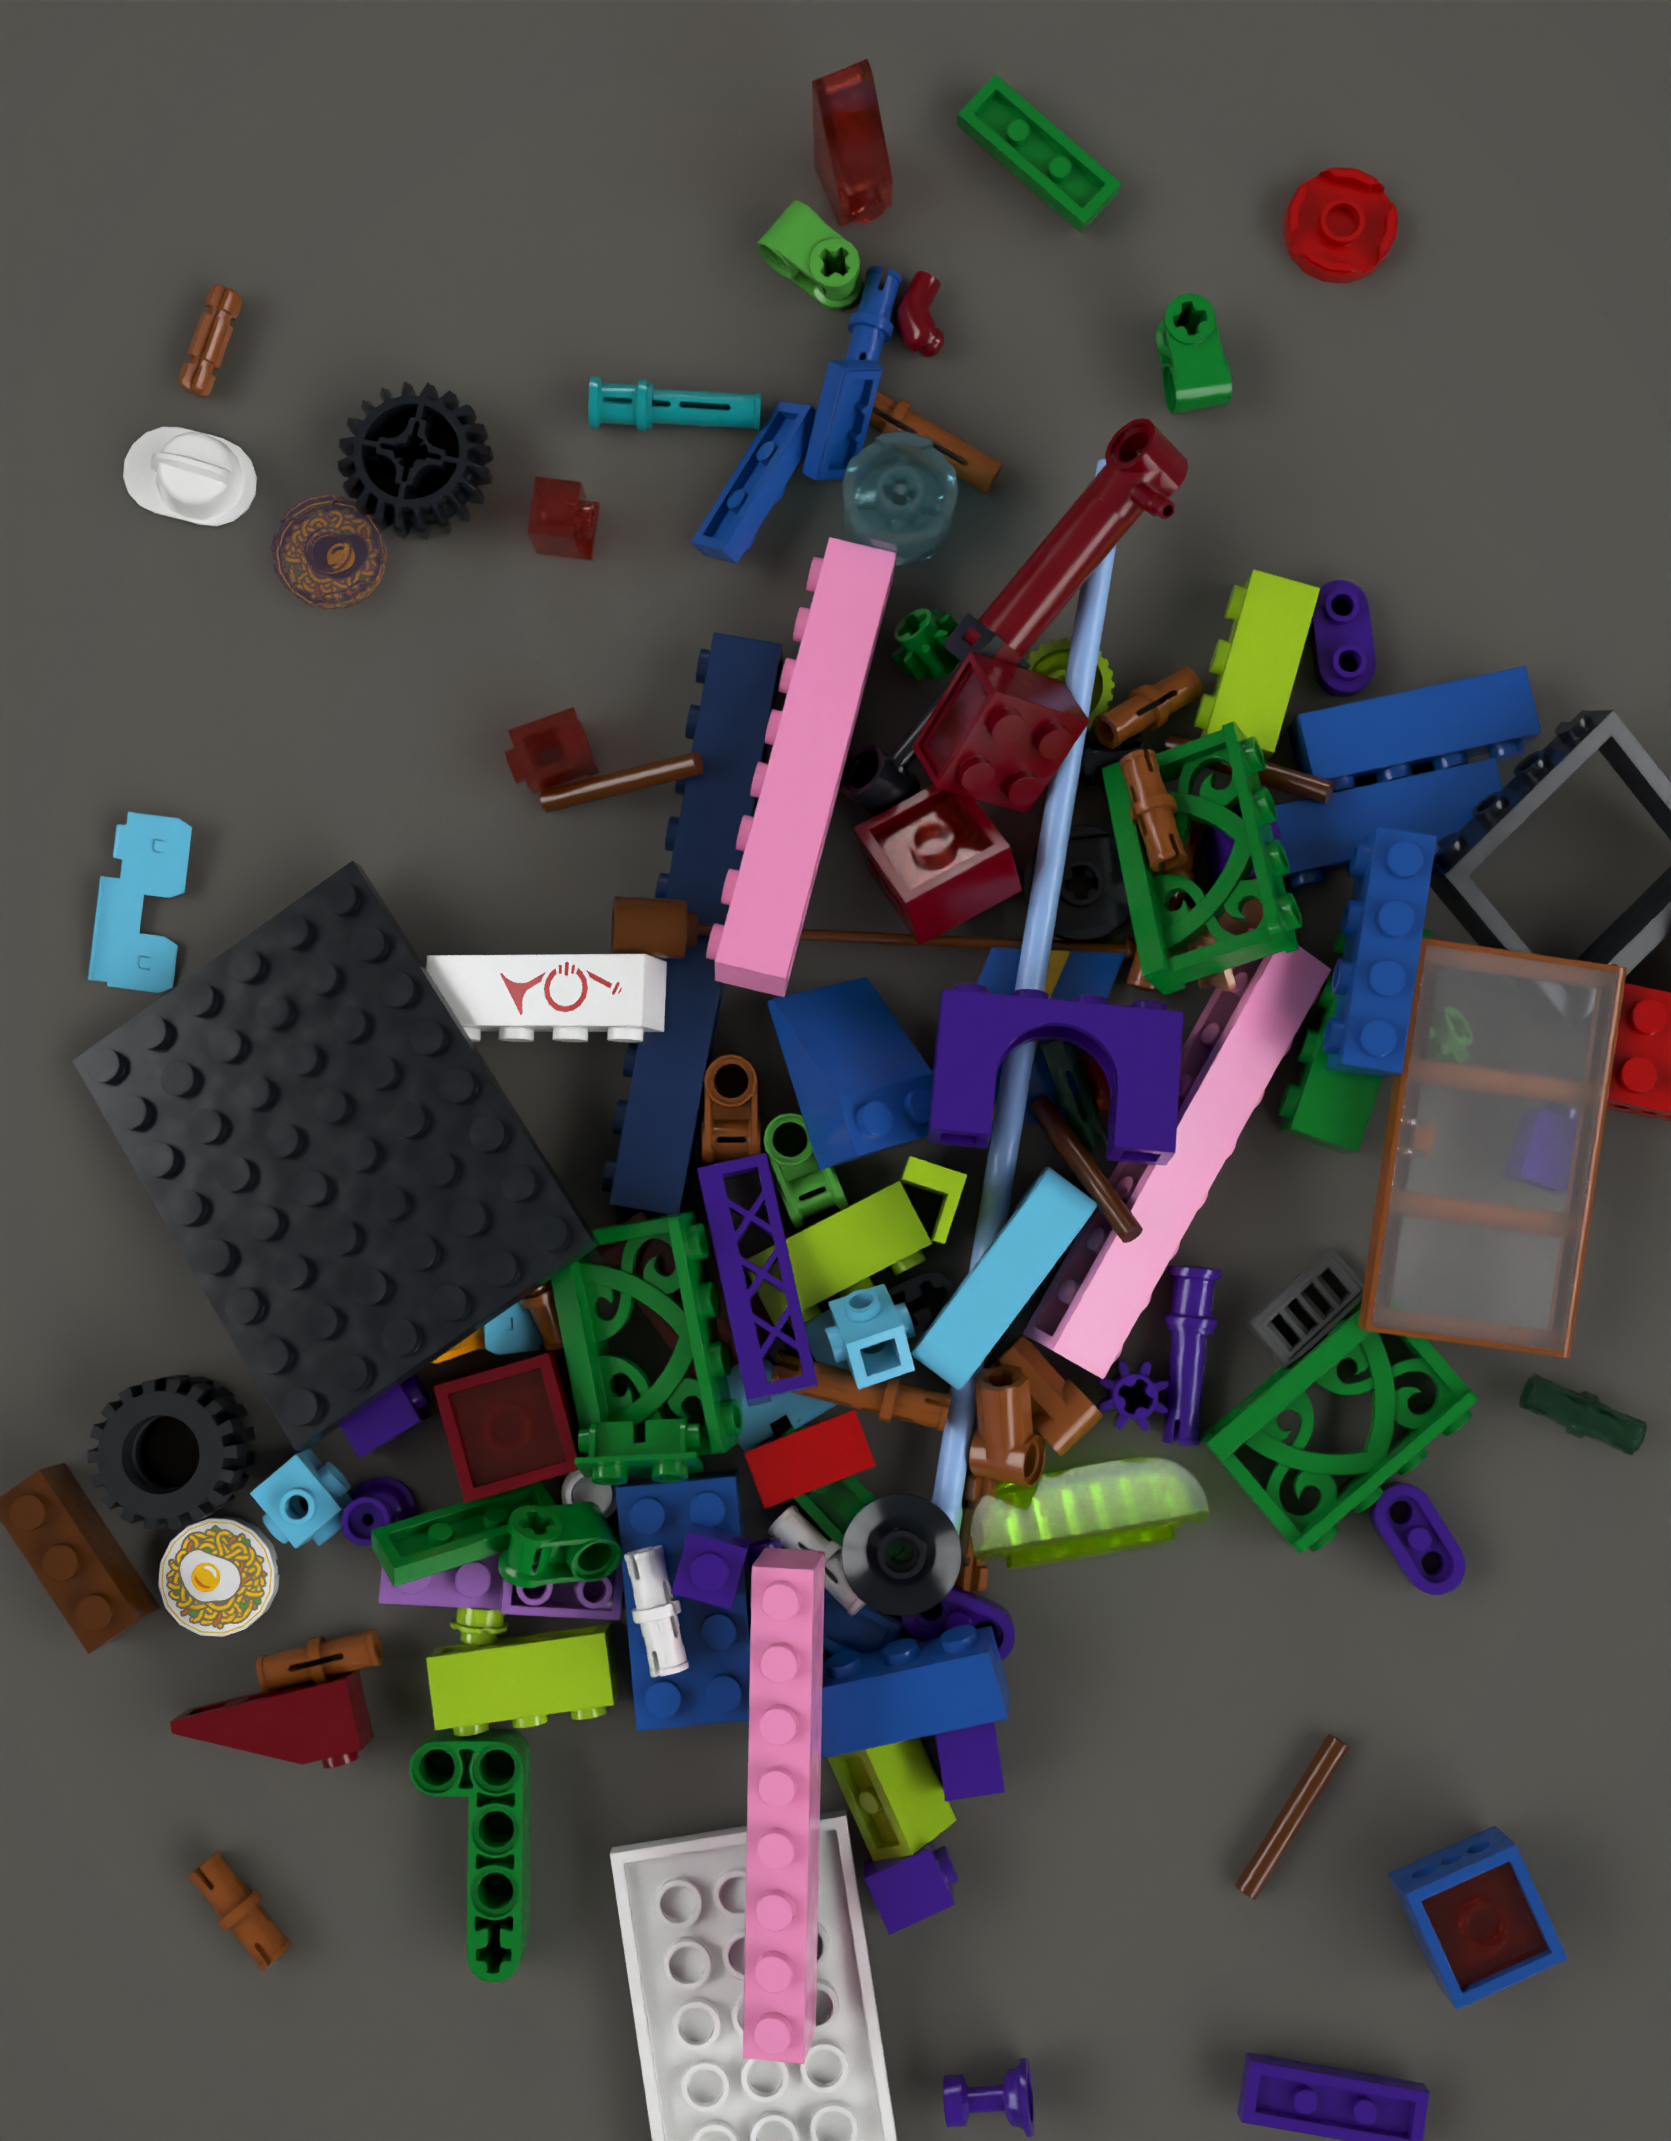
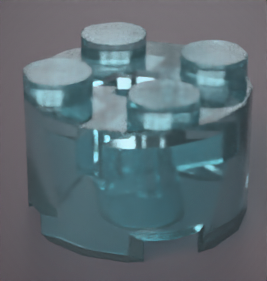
(908, 467)

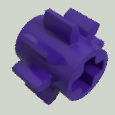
(1146, 1386)

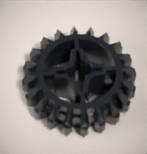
(419, 417)

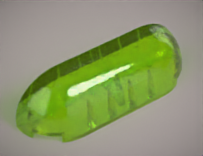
(1086, 1512)

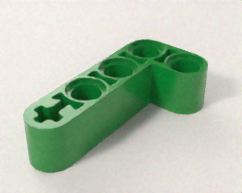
(486, 1849)

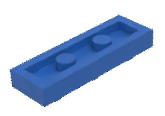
(756, 483)

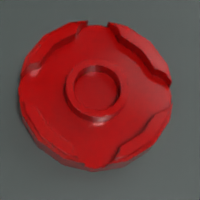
(1340, 225)

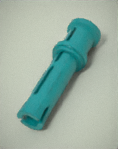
(642, 406)

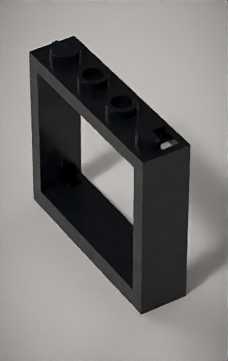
(1502, 812)

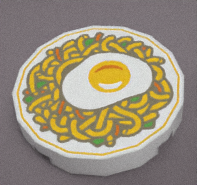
(218, 1576)

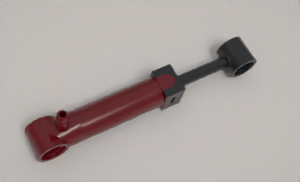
(1137, 477)

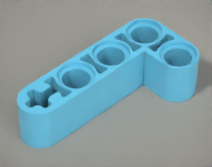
(1004, 1278)

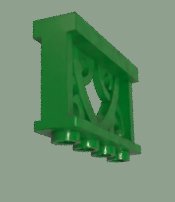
(1164, 933)
(694, 1320)
(1255, 1425)

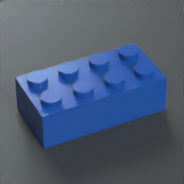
(713, 1637)

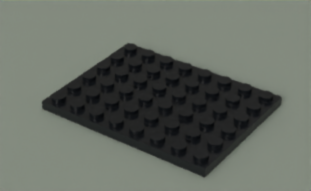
(332, 1156)

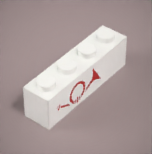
(554, 994)

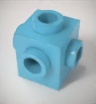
(871, 1335)
(284, 1498)

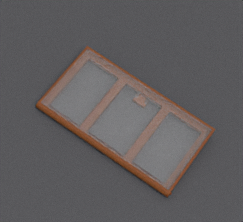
(1493, 1149)

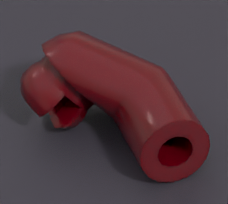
(914, 318)

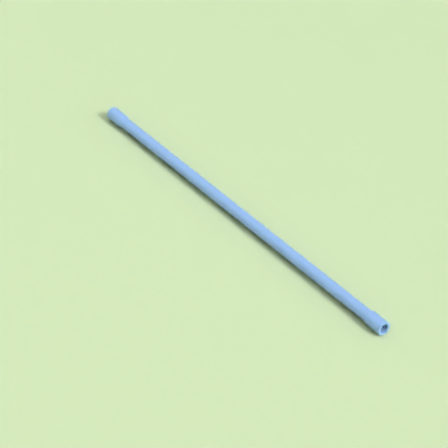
(1030, 975)

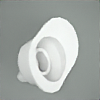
(190, 476)

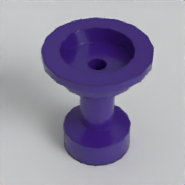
(376, 1505)
(1013, 2097)

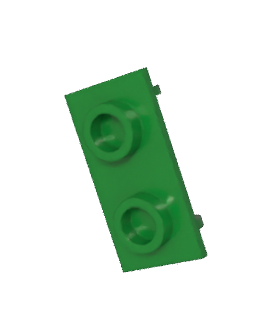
(617, 1456)

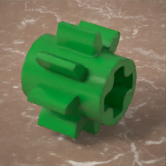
(921, 645)

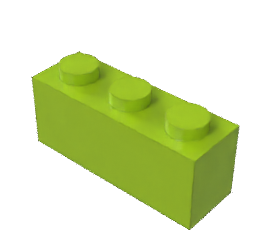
(1259, 658)
(846, 1250)
(523, 1679)

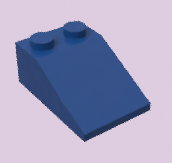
(852, 1071)

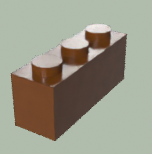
(75, 1556)

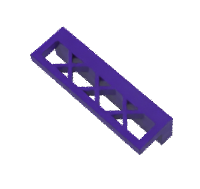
(734, 1284)

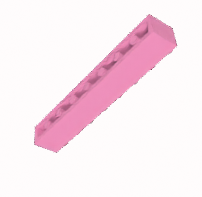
(804, 768)
(1221, 1082)
(783, 1804)

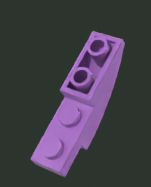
(483, 1587)

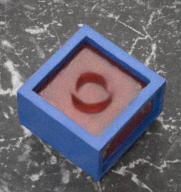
(1477, 1917)

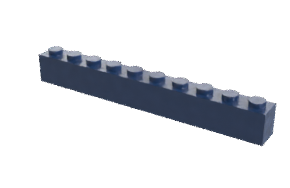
(670, 1066)

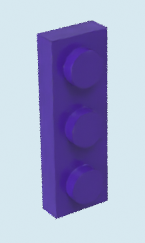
(1331, 2101)

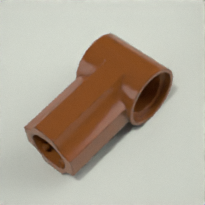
(1057, 1405)
(1005, 1440)

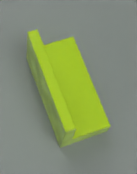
(939, 1182)
(893, 1797)

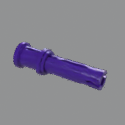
(1190, 1323)

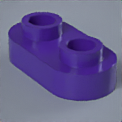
(1342, 636)
(1416, 1535)
(962, 1609)

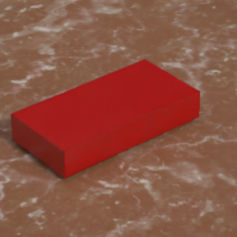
(809, 1458)

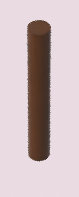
(1275, 776)
(622, 782)
(1085, 1169)
(1292, 1816)

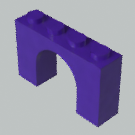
(1132, 1045)

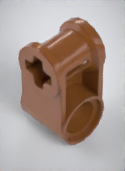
(730, 1115)

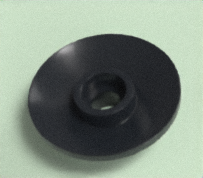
(908, 1585)

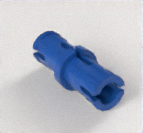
(871, 323)

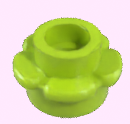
(479, 1625)

